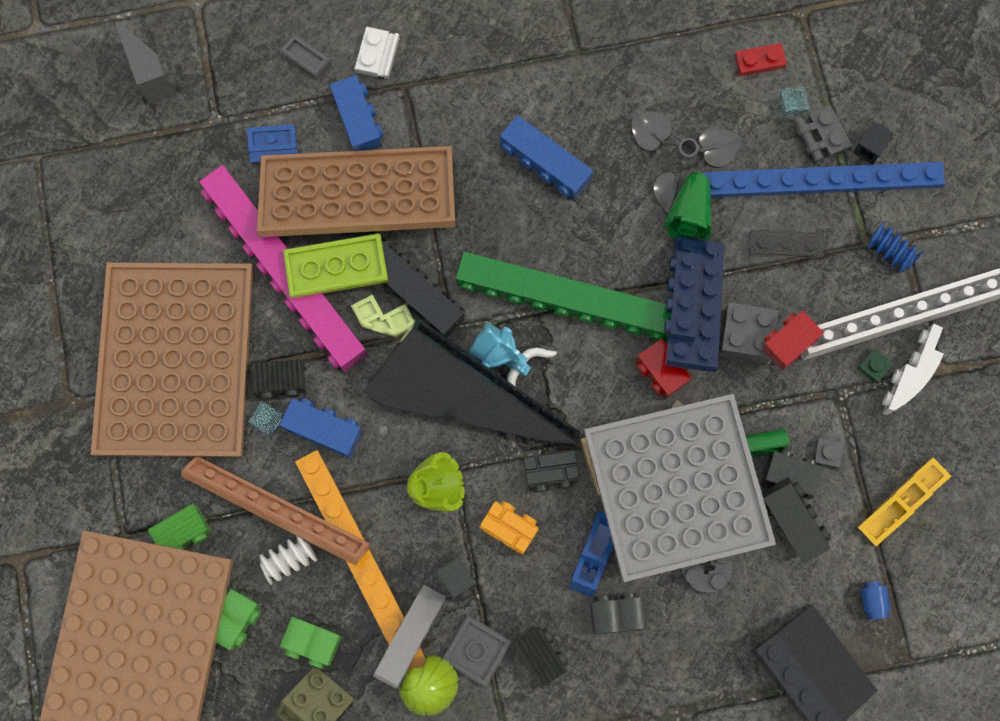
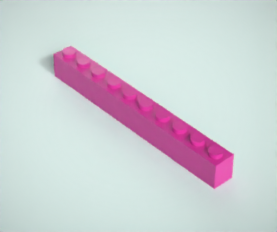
(314, 309)

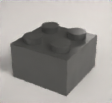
(745, 331)

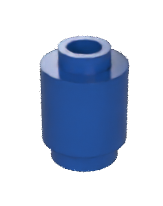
(875, 600)

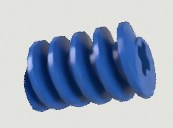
(893, 248)

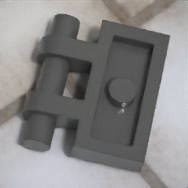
(828, 130)

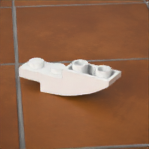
(913, 378)

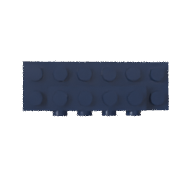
(694, 304)

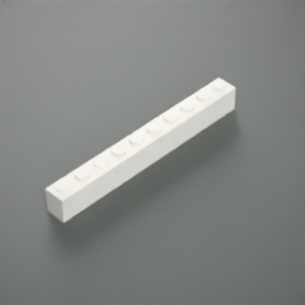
(906, 313)

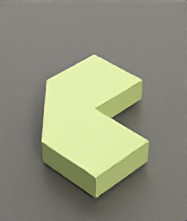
(391, 324)

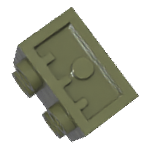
(314, 699)

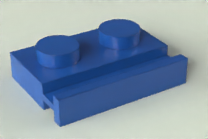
(271, 141)

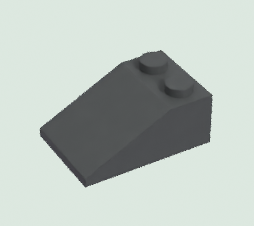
(149, 72)

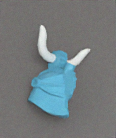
(498, 348)

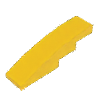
(904, 501)

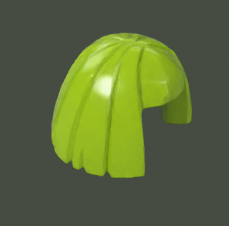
(437, 483)
(429, 688)

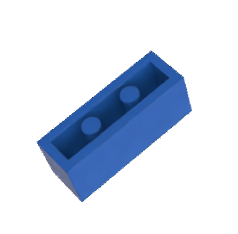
(357, 114)
(321, 427)

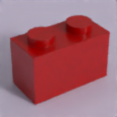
(792, 340)
(665, 379)

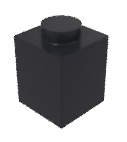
(873, 142)

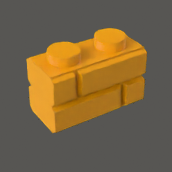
(509, 527)

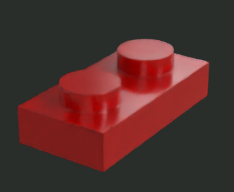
(760, 59)

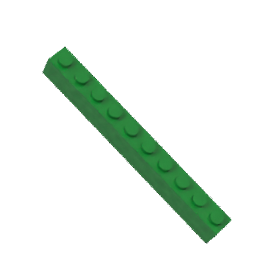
(562, 296)

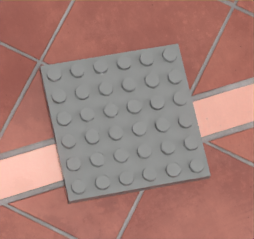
(678, 487)

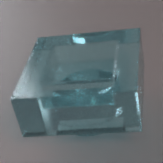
(794, 100)
(266, 418)

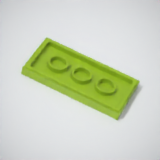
(335, 266)

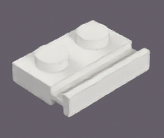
(377, 53)

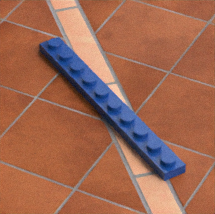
(826, 179)

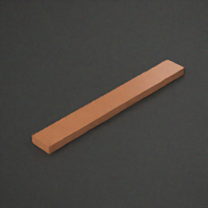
(275, 510)

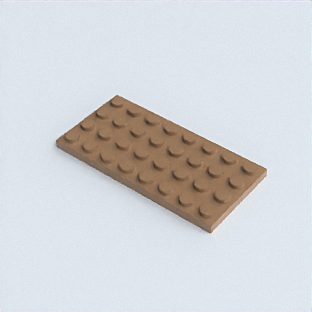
(356, 191)

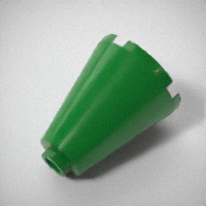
(691, 209)

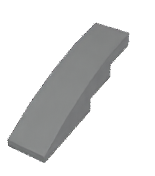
(409, 637)

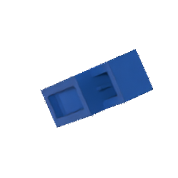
(593, 557)

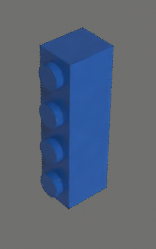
(545, 157)

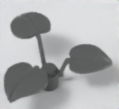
(653, 128)

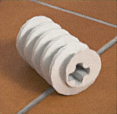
(287, 558)

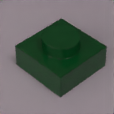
(875, 366)

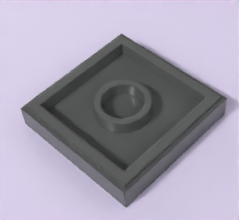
(476, 650)

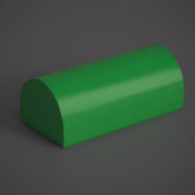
(767, 442)

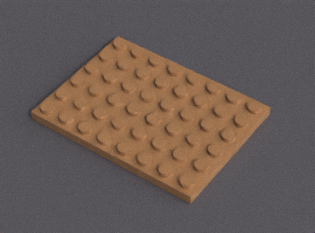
(173, 360)
(136, 632)

